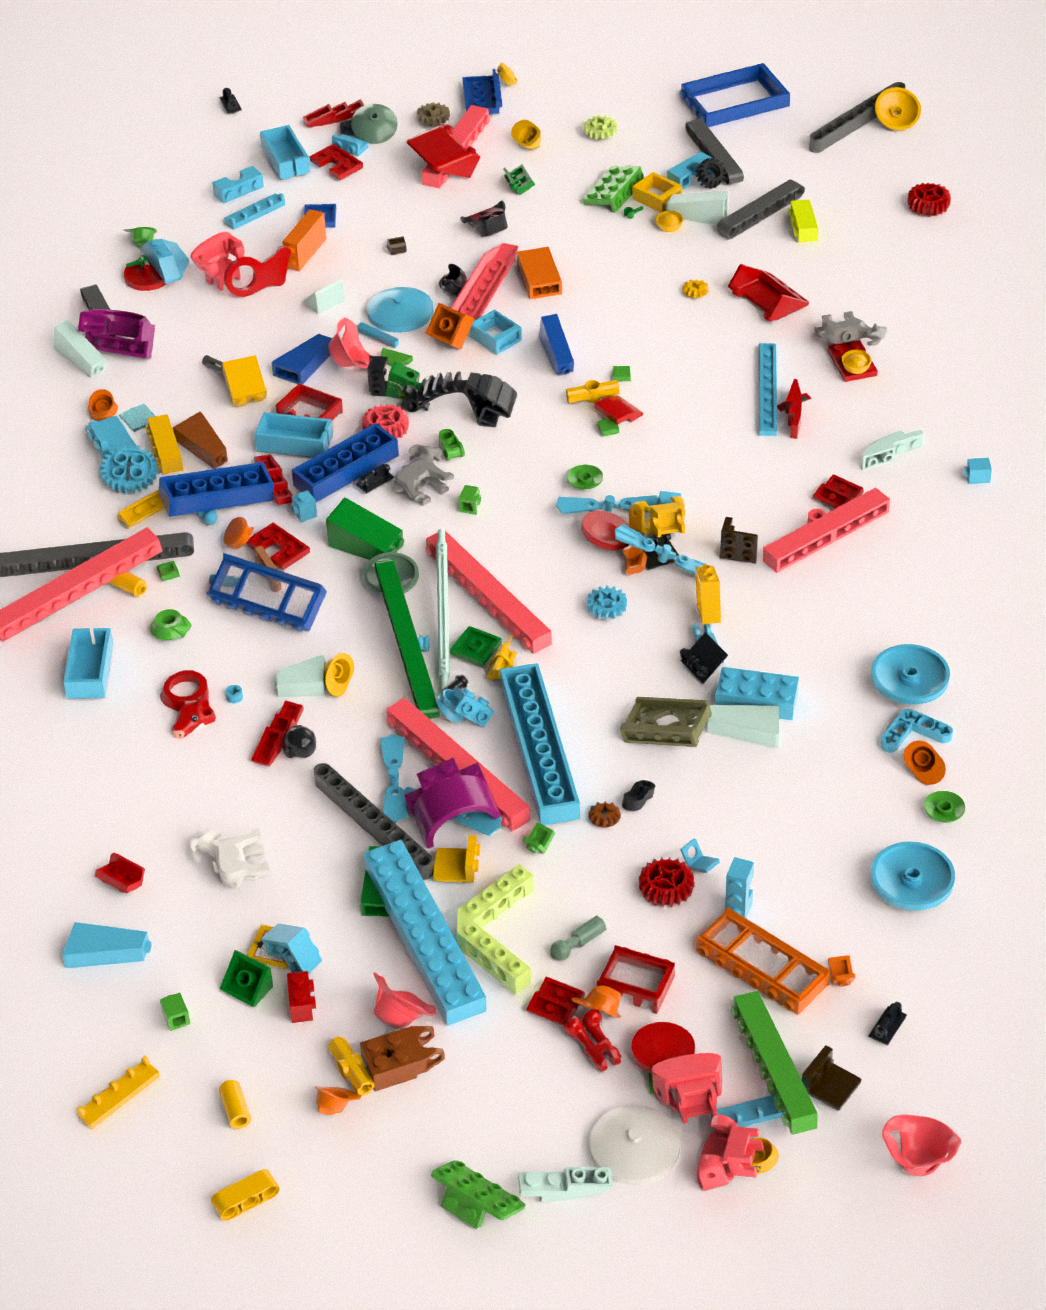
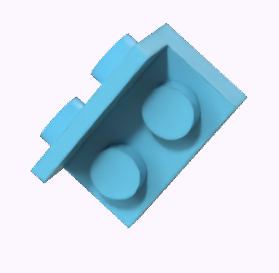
(349, 144)

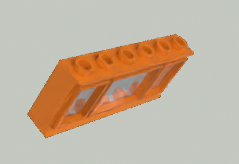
(763, 961)

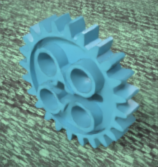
(115, 469)

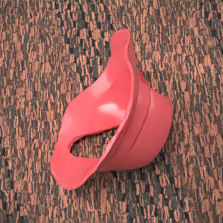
(349, 348)
(398, 1007)
(923, 1143)

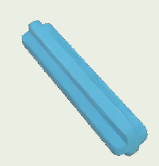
(378, 334)

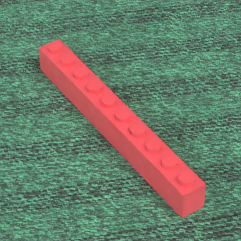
(78, 582)
(492, 595)
(440, 747)

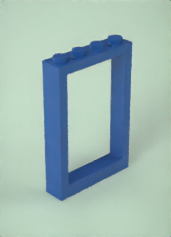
(778, 98)

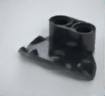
(489, 220)

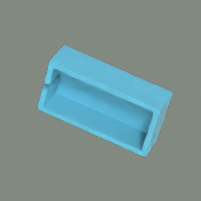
(284, 152)
(293, 434)
(88, 663)
(759, 689)

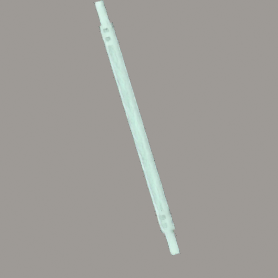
(442, 606)

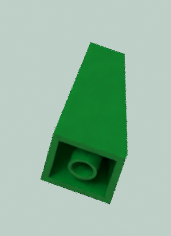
(361, 531)

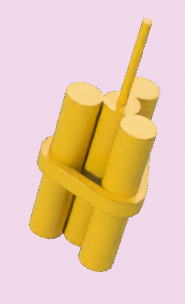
(503, 659)

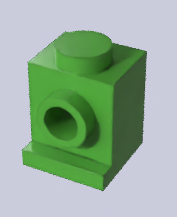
(469, 499)

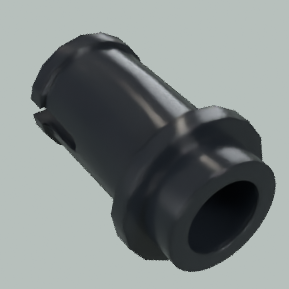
(460, 681)

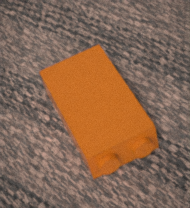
(305, 239)
(539, 272)

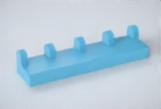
(255, 211)
(751, 1111)

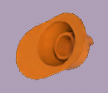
(924, 762)
(602, 999)
(334, 1099)

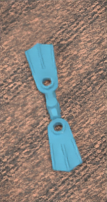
(577, 505)
(664, 553)
(393, 752)
(477, 820)

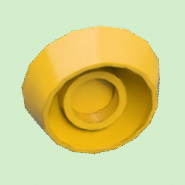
(506, 74)
(669, 221)
(856, 361)
(766, 1159)

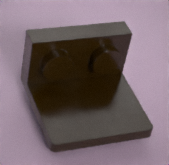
(737, 544)
(829, 1081)

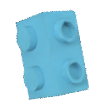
(471, 707)

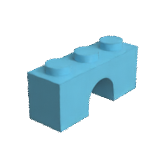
(683, 171)
(228, 190)
(738, 882)

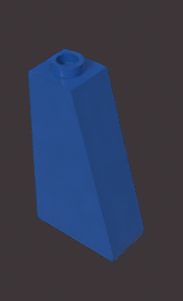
(555, 344)
(303, 360)

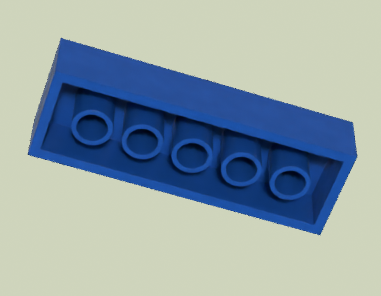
(345, 462)
(215, 489)

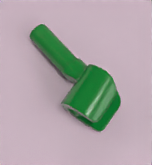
(630, 211)
(138, 262)

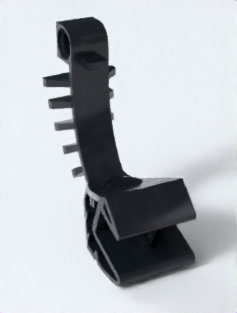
(486, 395)

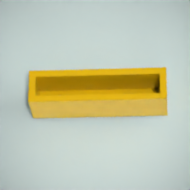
(164, 444)

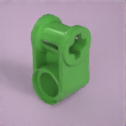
(450, 445)

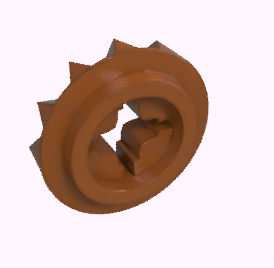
(611, 818)

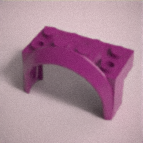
(120, 324)

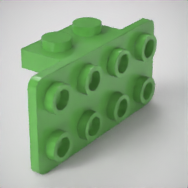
(471, 1195)

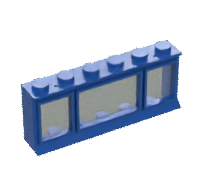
(267, 593)

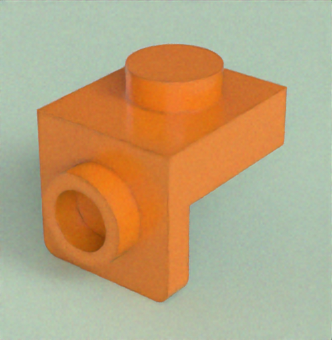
(635, 559)
(841, 970)

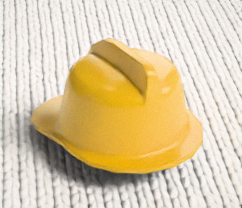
(526, 134)
(338, 673)

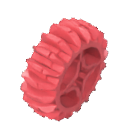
(389, 418)

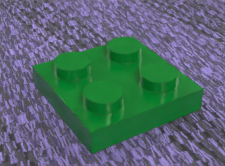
(475, 646)

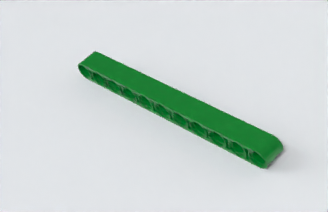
(406, 638)

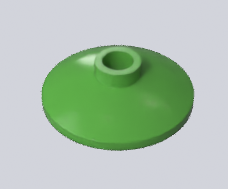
(585, 476)
(944, 806)

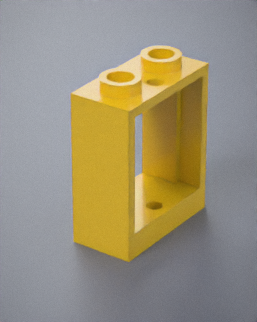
(651, 200)
(708, 594)

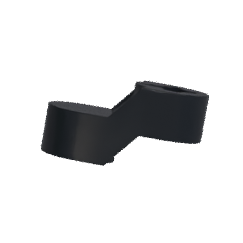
(638, 795)

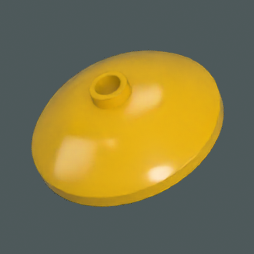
(901, 102)

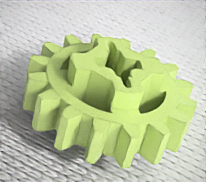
(600, 127)

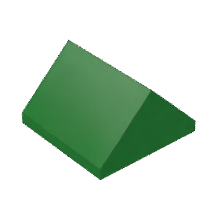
(247, 979)

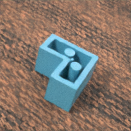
(294, 946)

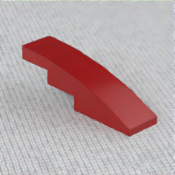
(329, 115)
(794, 408)
(281, 493)
(272, 738)

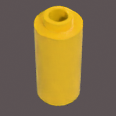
(130, 583)
(235, 1104)

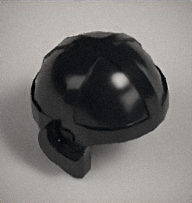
(453, 281)
(299, 742)

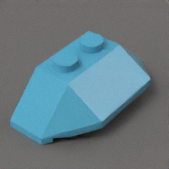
(166, 259)

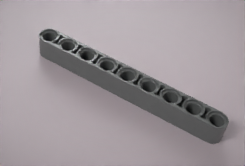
(846, 123)
(369, 816)

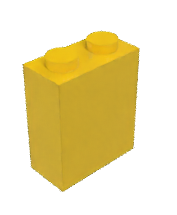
(244, 380)

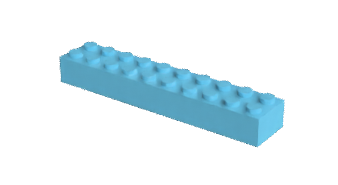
(540, 744)
(425, 933)

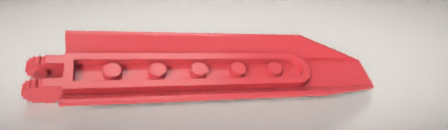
(485, 280)

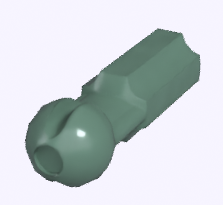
(582, 935)

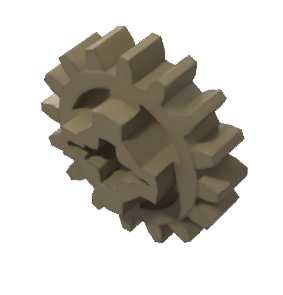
(433, 114)

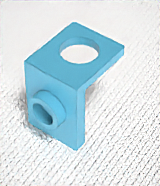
(698, 861)

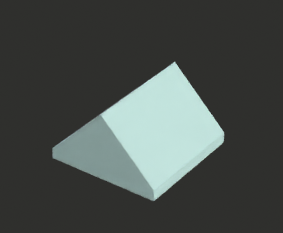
(326, 297)

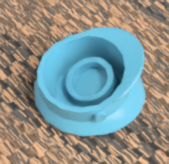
(446, 703)

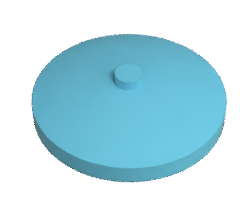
(400, 309)
(910, 674)
(912, 875)

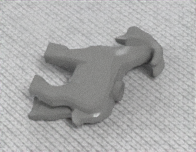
(849, 330)
(421, 473)

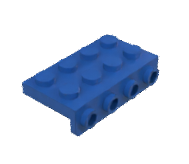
(483, 92)

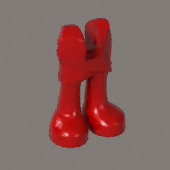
(591, 1022)

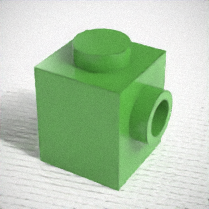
(175, 1011)

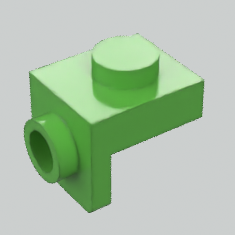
(539, 838)

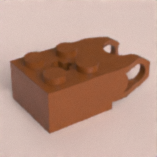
(399, 1056)

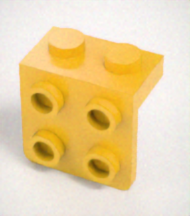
(457, 863)

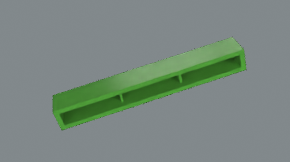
(774, 1063)

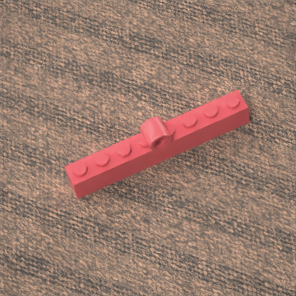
(825, 529)

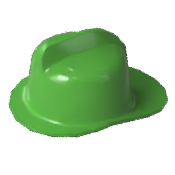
(141, 235)

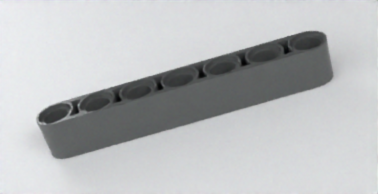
(711, 146)
(760, 209)

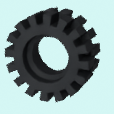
(705, 178)

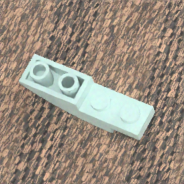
(890, 445)
(566, 1185)

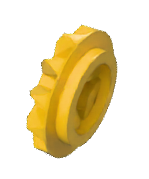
(690, 288)

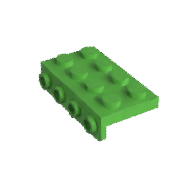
(614, 186)

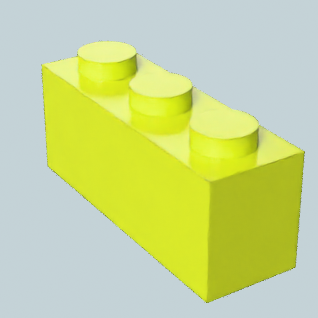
(803, 221)

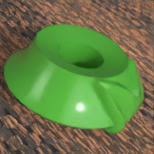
(169, 625)

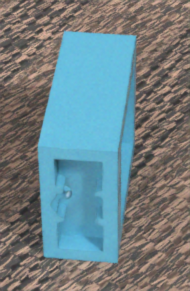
(510, 336)

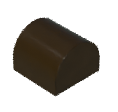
(396, 245)

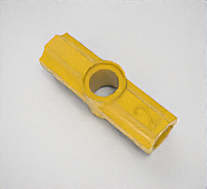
(592, 391)
(351, 1065)

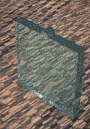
(137, 417)

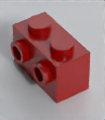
(300, 996)

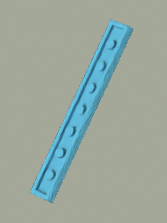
(767, 389)

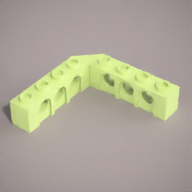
(483, 947)

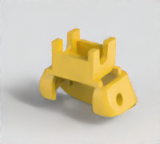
(663, 517)

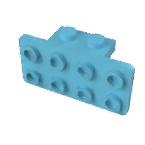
(108, 435)

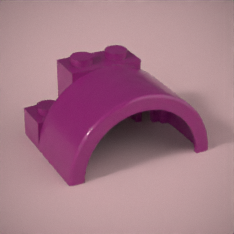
(446, 794)

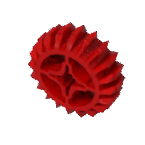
(929, 199)
(661, 881)

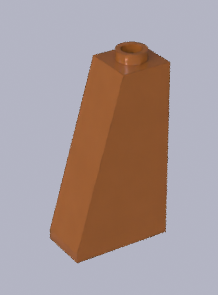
(201, 440)

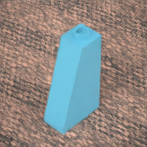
(104, 946)

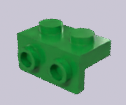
(519, 179)

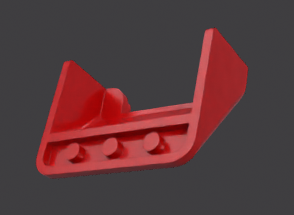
(444, 152)
(766, 292)

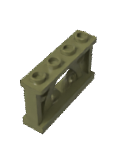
(675, 733)

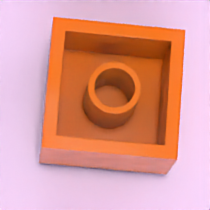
(449, 326)

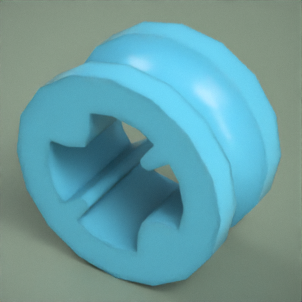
(424, 642)
(234, 689)

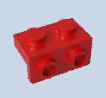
(121, 873)

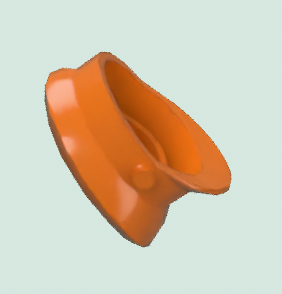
(102, 405)
(237, 533)

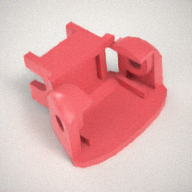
(213, 254)
(696, 1083)
(727, 1153)

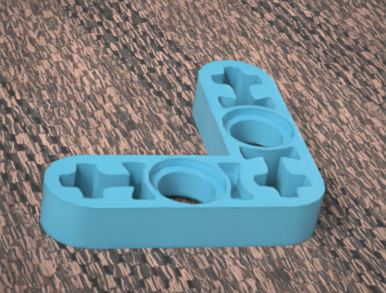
(938, 731)

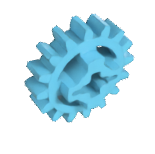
(607, 602)

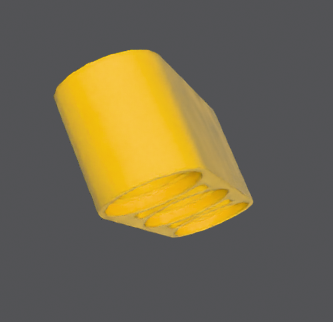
(245, 1194)

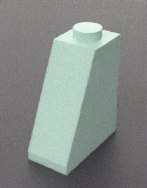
(302, 678)

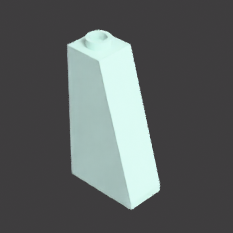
(700, 206)
(77, 349)
(746, 723)

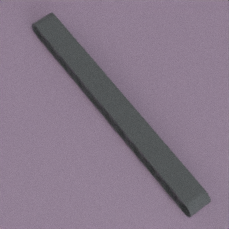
(71, 556)

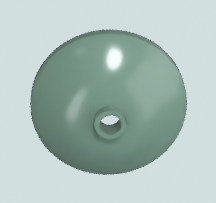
(374, 129)
(405, 566)

